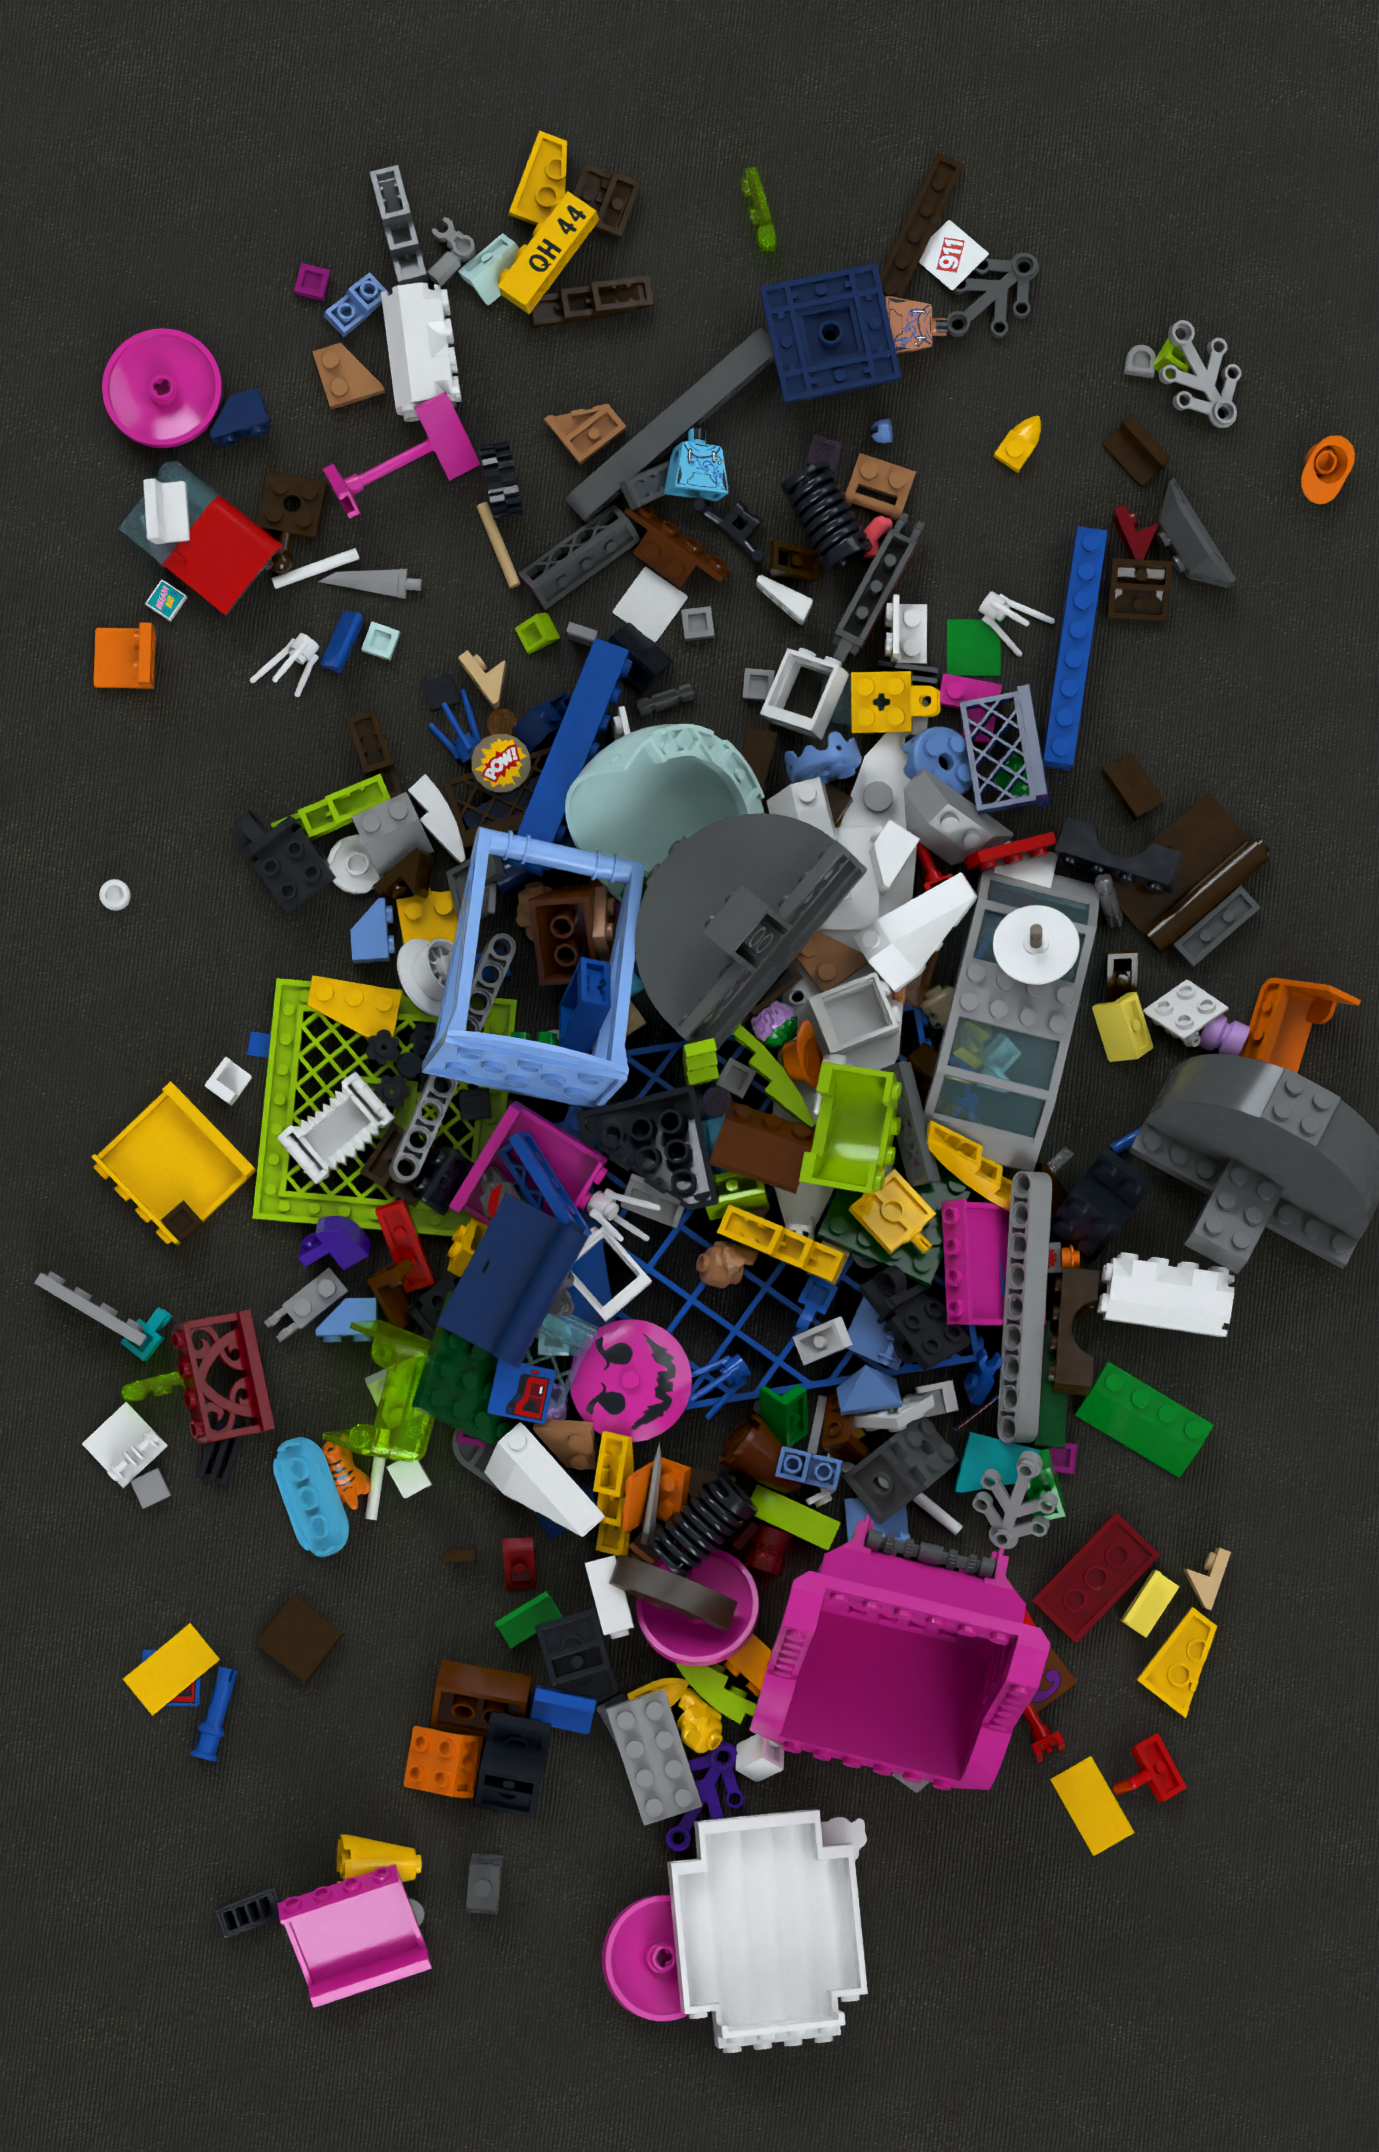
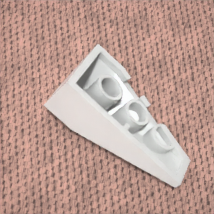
(807, 803)
(910, 934)
(534, 1478)

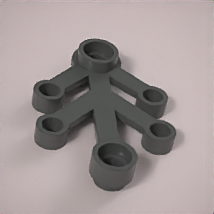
(996, 291)

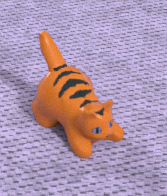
(347, 1477)

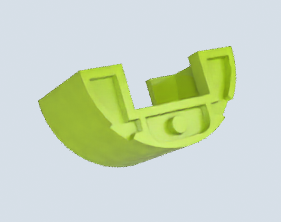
(853, 1129)

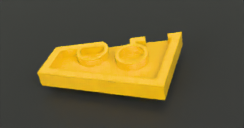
(542, 180)
(356, 1005)
(1179, 1661)

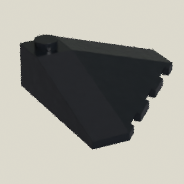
(659, 1139)

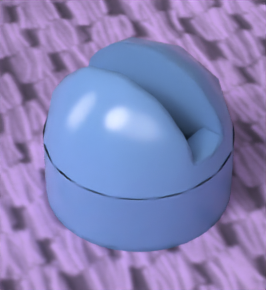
(884, 430)

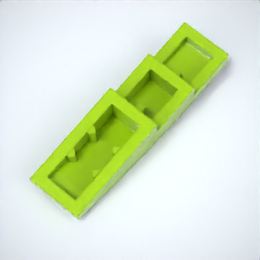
(340, 807)
(700, 1062)
(781, 1088)

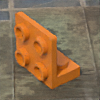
(125, 657)
(671, 1495)
(443, 1762)

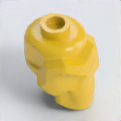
(699, 1723)

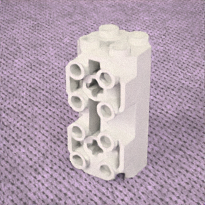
(419, 346)
(1166, 1295)

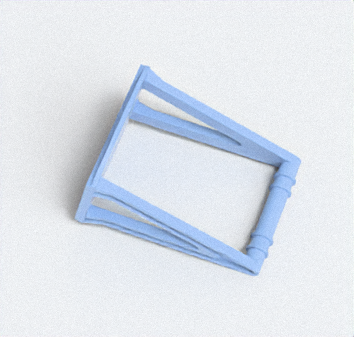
(523, 1064)

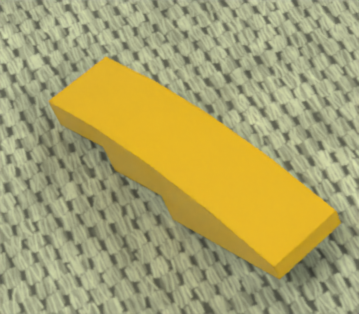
(966, 1162)
(781, 1243)
(612, 1470)

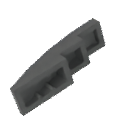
(398, 225)

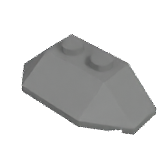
(948, 821)

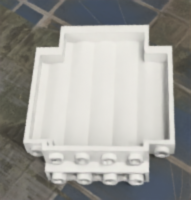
(767, 1930)

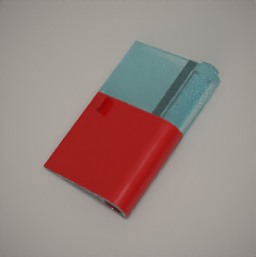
(223, 547)

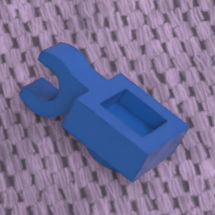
(816, 1298)
(980, 1379)

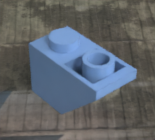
(371, 936)
(349, 1311)

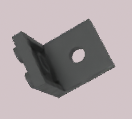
(903, 1467)

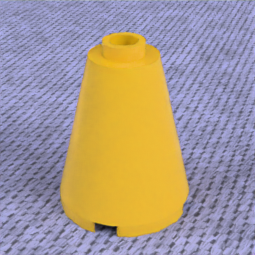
(363, 1855)

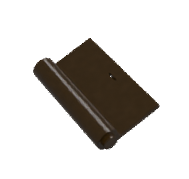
(1213, 866)

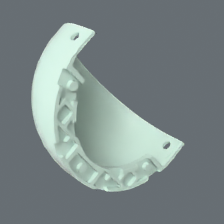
(656, 791)

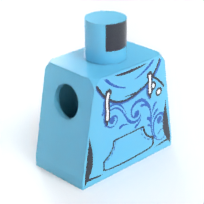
(697, 469)

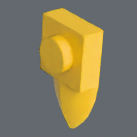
(1019, 443)
(673, 1687)

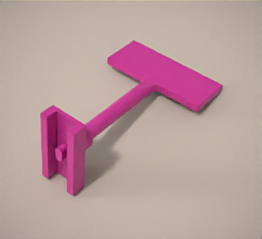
(445, 437)

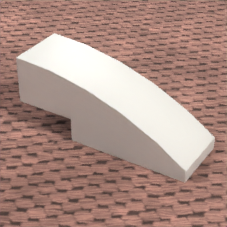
(438, 817)

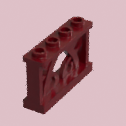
(252, 1380)

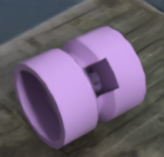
(1224, 1036)

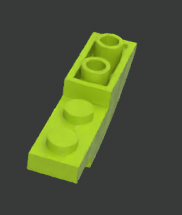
(710, 1683)

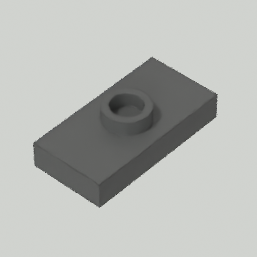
(645, 486)

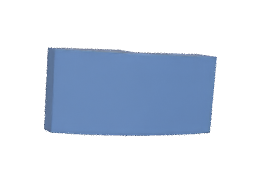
(356, 305)
(809, 1468)

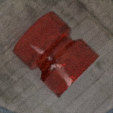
(768, 1549)

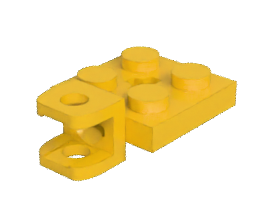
(905, 702)

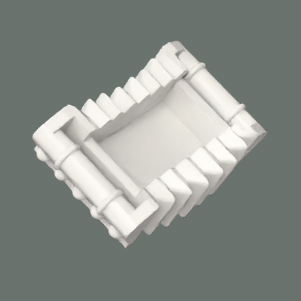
(337, 1130)

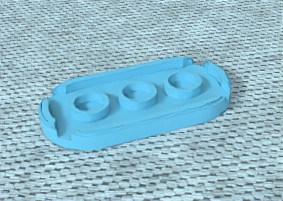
(311, 1497)

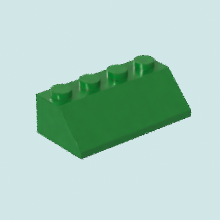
(1144, 1419)

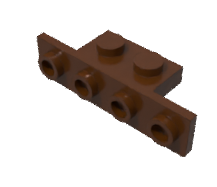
(671, 552)

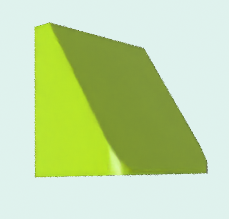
(1171, 355)
(537, 632)

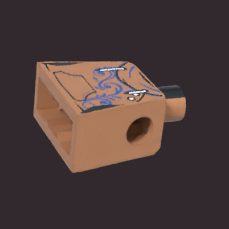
(913, 324)

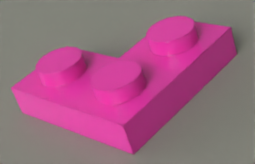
(960, 689)

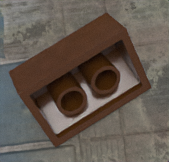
(562, 931)
(762, 1147)
(471, 1692)

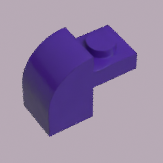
(338, 1237)

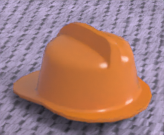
(1327, 468)
(803, 1056)

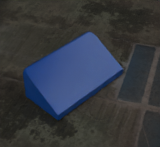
(342, 641)

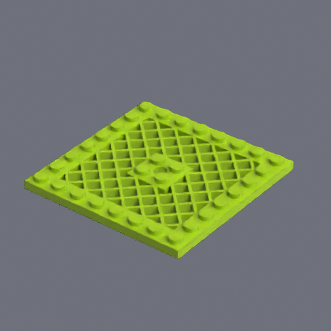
(271, 1194)

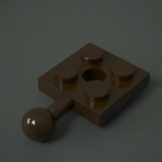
(301, 523)

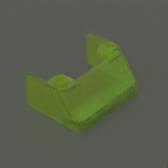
(398, 1428)

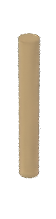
(498, 545)

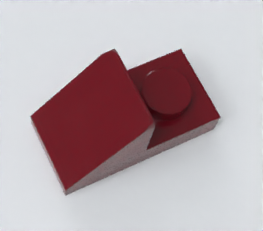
(1134, 541)
(519, 1563)

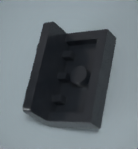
(442, 1179)

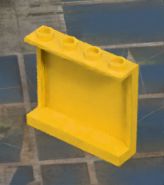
(170, 1158)

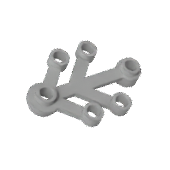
(1203, 378)
(1013, 1505)

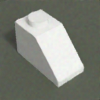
(890, 852)

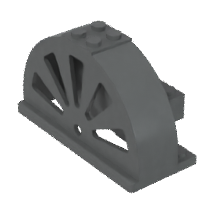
(734, 915)
(1266, 1156)

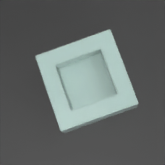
(380, 641)

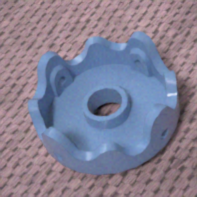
(938, 741)
(826, 764)

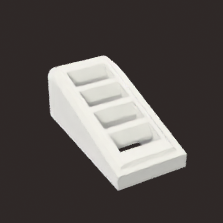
(790, 601)

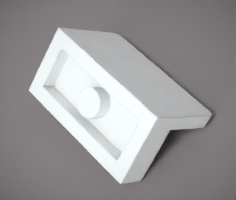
(166, 511)

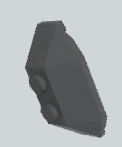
(1189, 541)

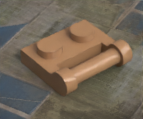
(883, 479)

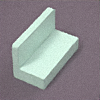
(486, 267)

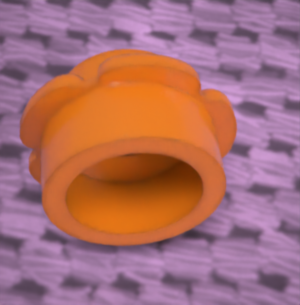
(1070, 1258)

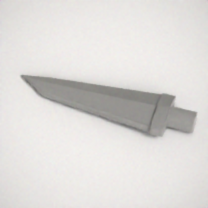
(385, 582)
(649, 1521)

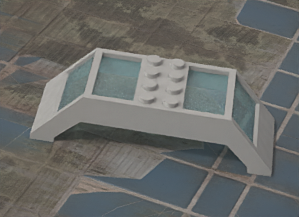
(1009, 1037)

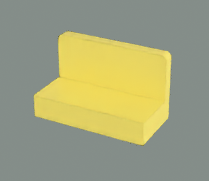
(1123, 1028)
(1149, 1603)

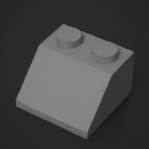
(391, 832)

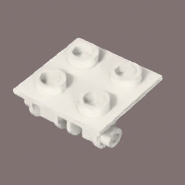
(1185, 1012)
(124, 1444)

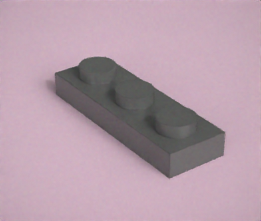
(1216, 926)

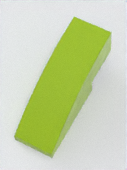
(794, 1517)

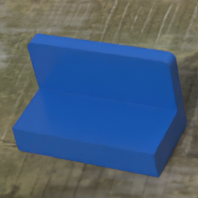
(563, 1709)

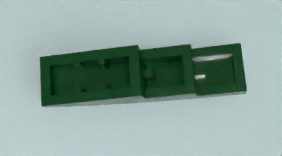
(1052, 1404)

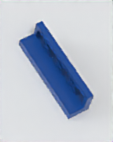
(544, 1177)

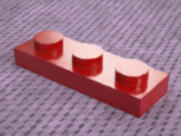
(1010, 852)
(405, 1243)

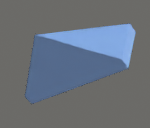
(868, 1392)

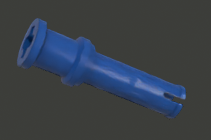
(212, 1728)

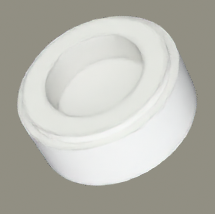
(115, 895)

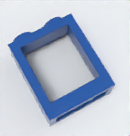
(584, 1006)

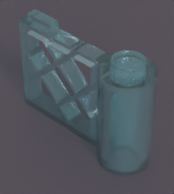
(570, 1336)

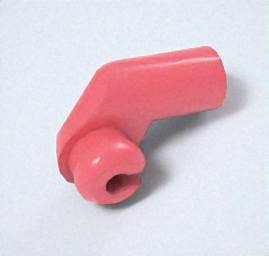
(878, 527)

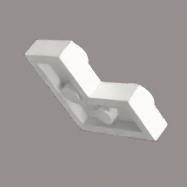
(895, 1418)

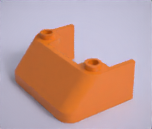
(1285, 1019)

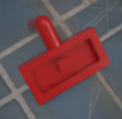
(1156, 1770)

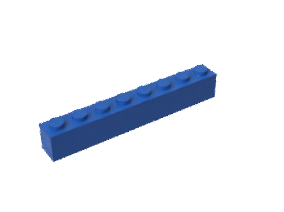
(1074, 648)
(574, 744)

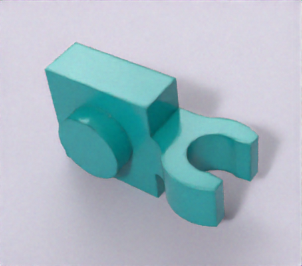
(158, 1320)

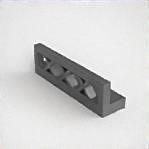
(582, 559)
(916, 1157)

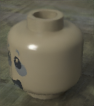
(937, 1005)

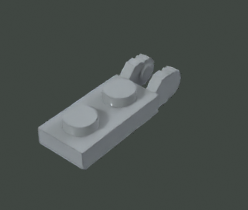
(309, 1303)

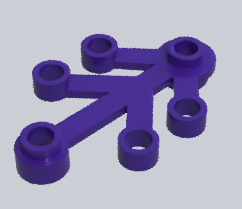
(707, 1791)

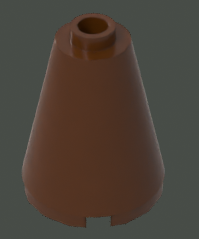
(755, 1454)

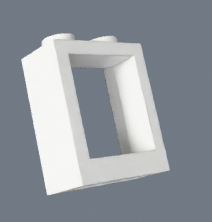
(782, 686)
(825, 1026)
(629, 1292)
(609, 1600)

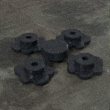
(407, 1065)

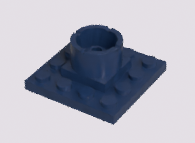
(834, 305)

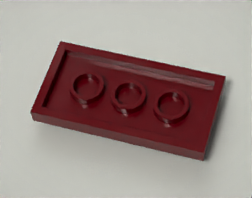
(1095, 1577)

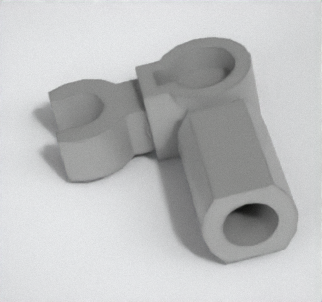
(461, 248)

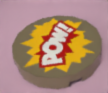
(500, 763)

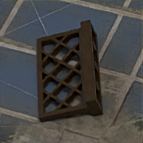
(511, 822)

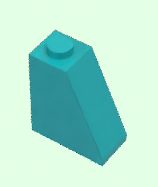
(987, 1453)

